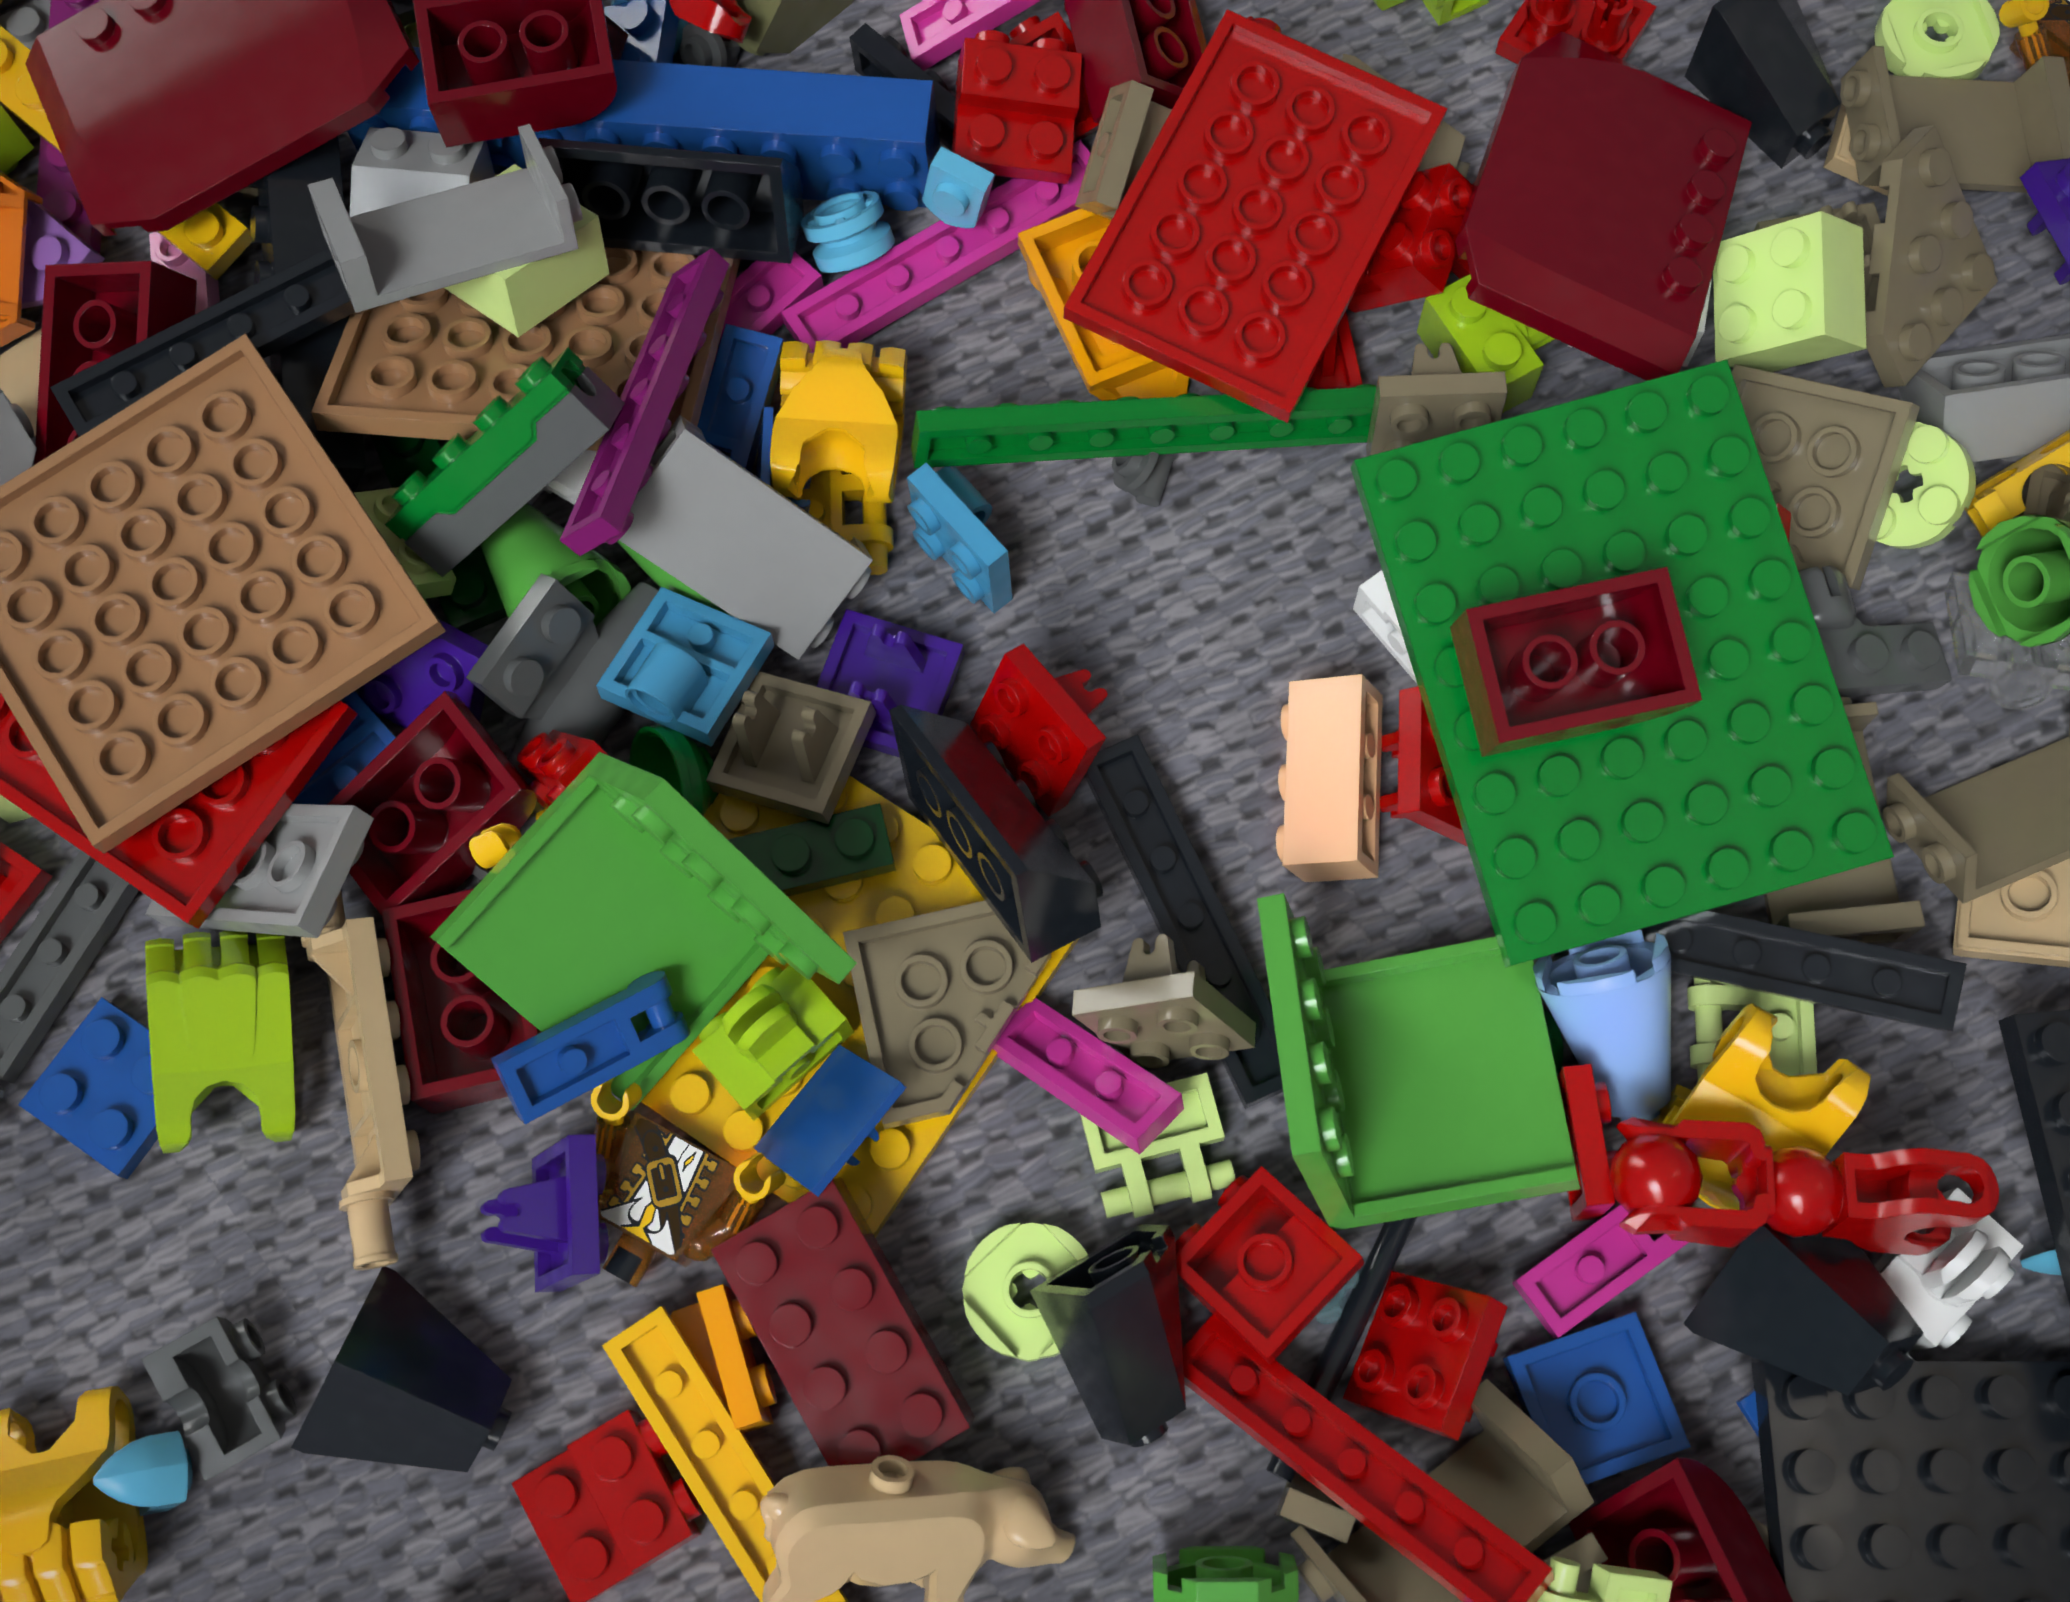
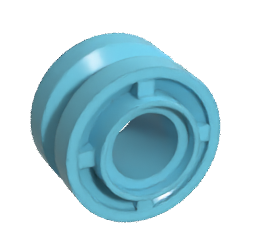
(848, 231)

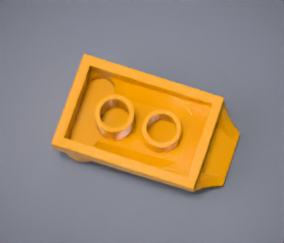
(1055, 261)

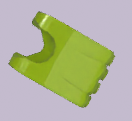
(219, 1023)

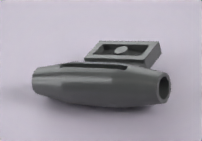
(551, 660)

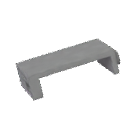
(451, 232)
(743, 542)

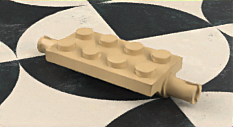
(371, 1081)

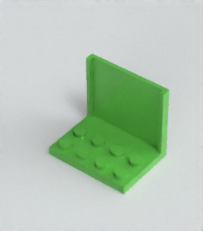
(622, 887)
(1414, 1077)

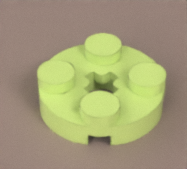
(1963, 55)
(1945, 492)
(990, 1287)

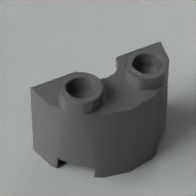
(221, 1393)

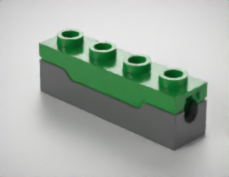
(505, 461)

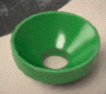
(677, 761)

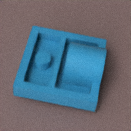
(951, 525)
(685, 666)

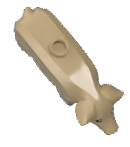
(903, 1526)

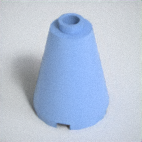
(1616, 1016)

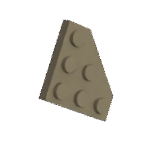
(1925, 259)
(1827, 462)
(936, 1001)

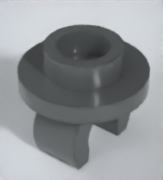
(707, 48)

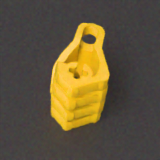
(841, 415)
(1748, 1089)
(55, 1526)

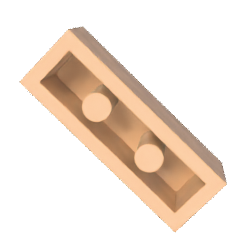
(1331, 779)

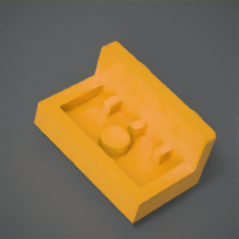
(720, 1341)

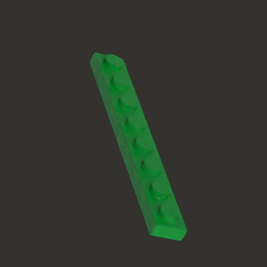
(1134, 427)

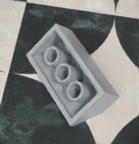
(1997, 396)

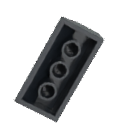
(686, 199)
(996, 832)

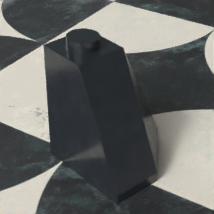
(1769, 70)
(1810, 1311)
(1122, 1333)
(407, 1388)

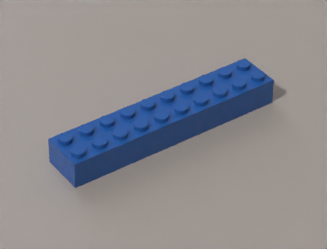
(832, 127)

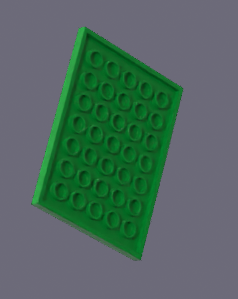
(1663, 812)

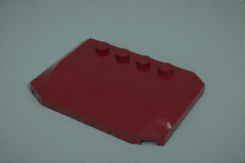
(203, 97)
(1602, 206)

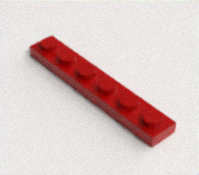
(1361, 1471)

